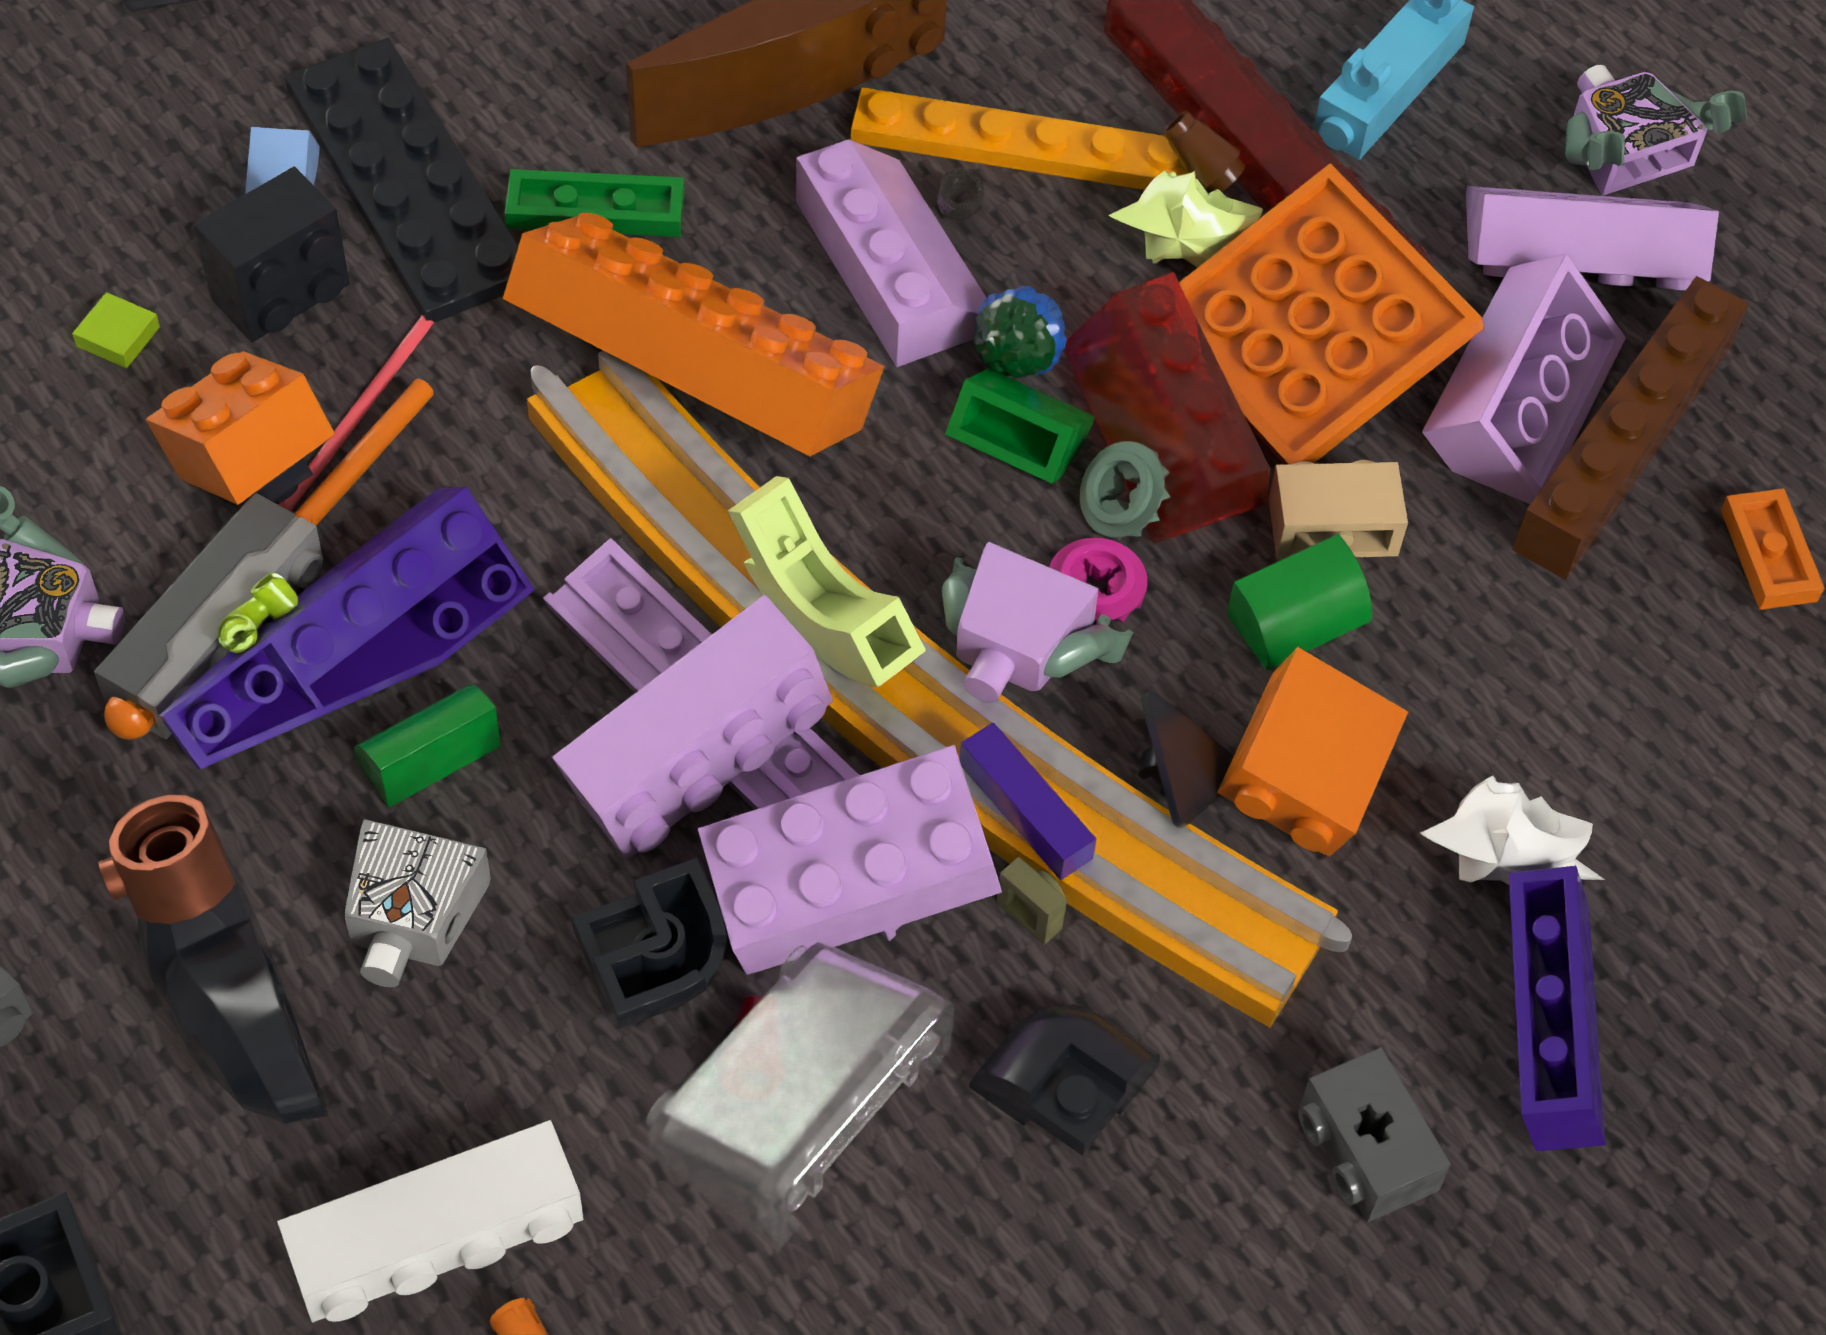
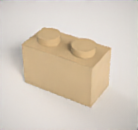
(1348, 499)

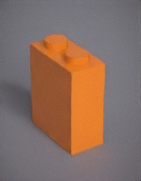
(1313, 753)

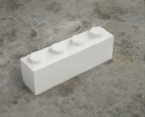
(432, 1222)

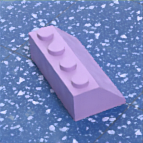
(1596, 232)
(888, 249)
(1526, 379)

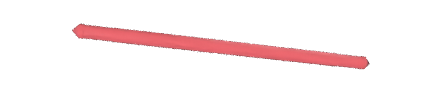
(360, 408)

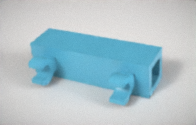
(1390, 73)

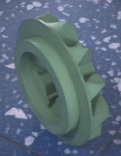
(1105, 481)

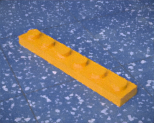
(1011, 139)

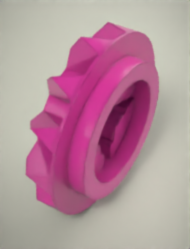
(1104, 561)

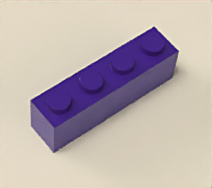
(1556, 1009)

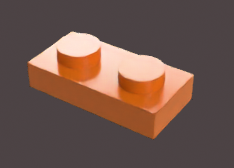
(1772, 549)

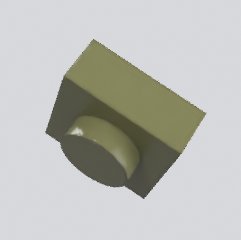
(1032, 899)

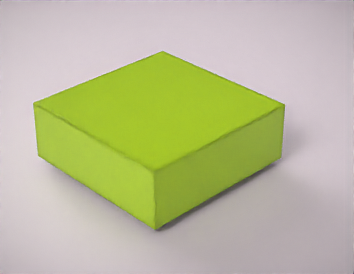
(116, 330)

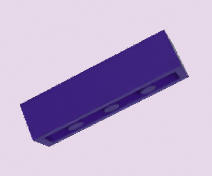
(1027, 801)

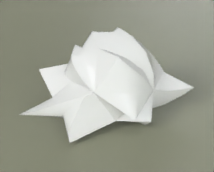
(1508, 833)

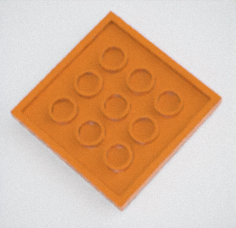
(1323, 317)

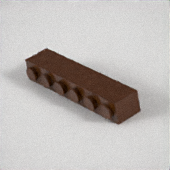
(1629, 428)

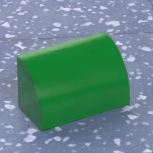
(1019, 425)
(1301, 601)
(429, 744)

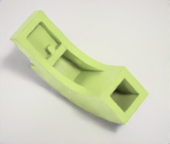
(845, 623)

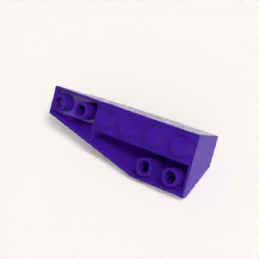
(357, 629)

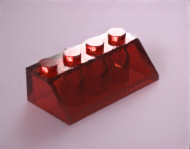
(1162, 387)

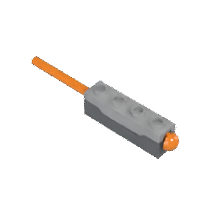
(179, 633)

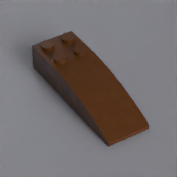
(772, 62)

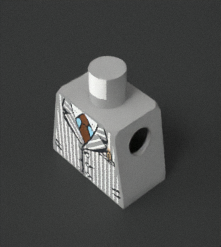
(410, 897)

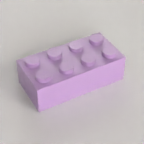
(696, 728)
(849, 859)

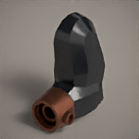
(211, 957)

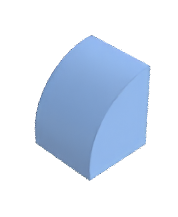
(278, 150)

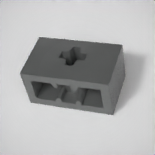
(1372, 1100)

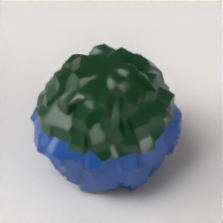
(1019, 332)

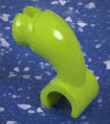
(271, 597)

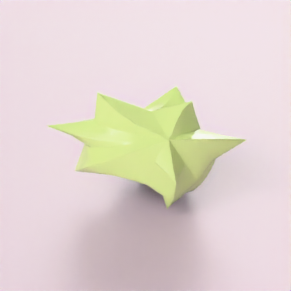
(1185, 219)

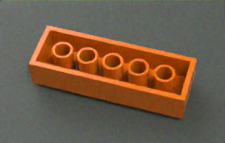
(694, 332)

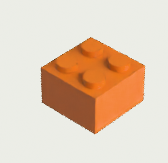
(240, 426)

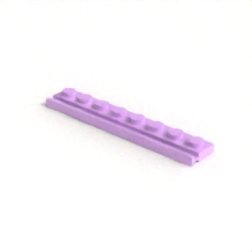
(646, 631)

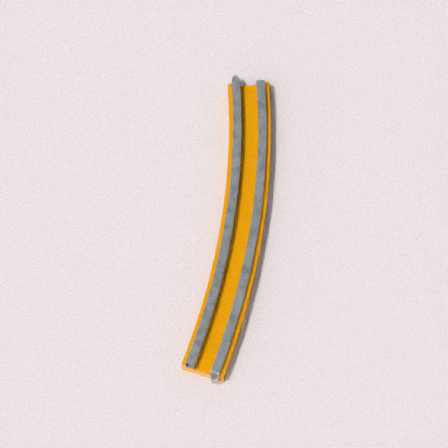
(1148, 882)

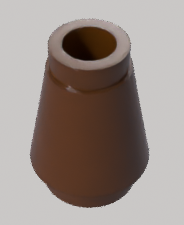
(1204, 152)

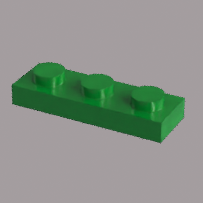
(628, 201)

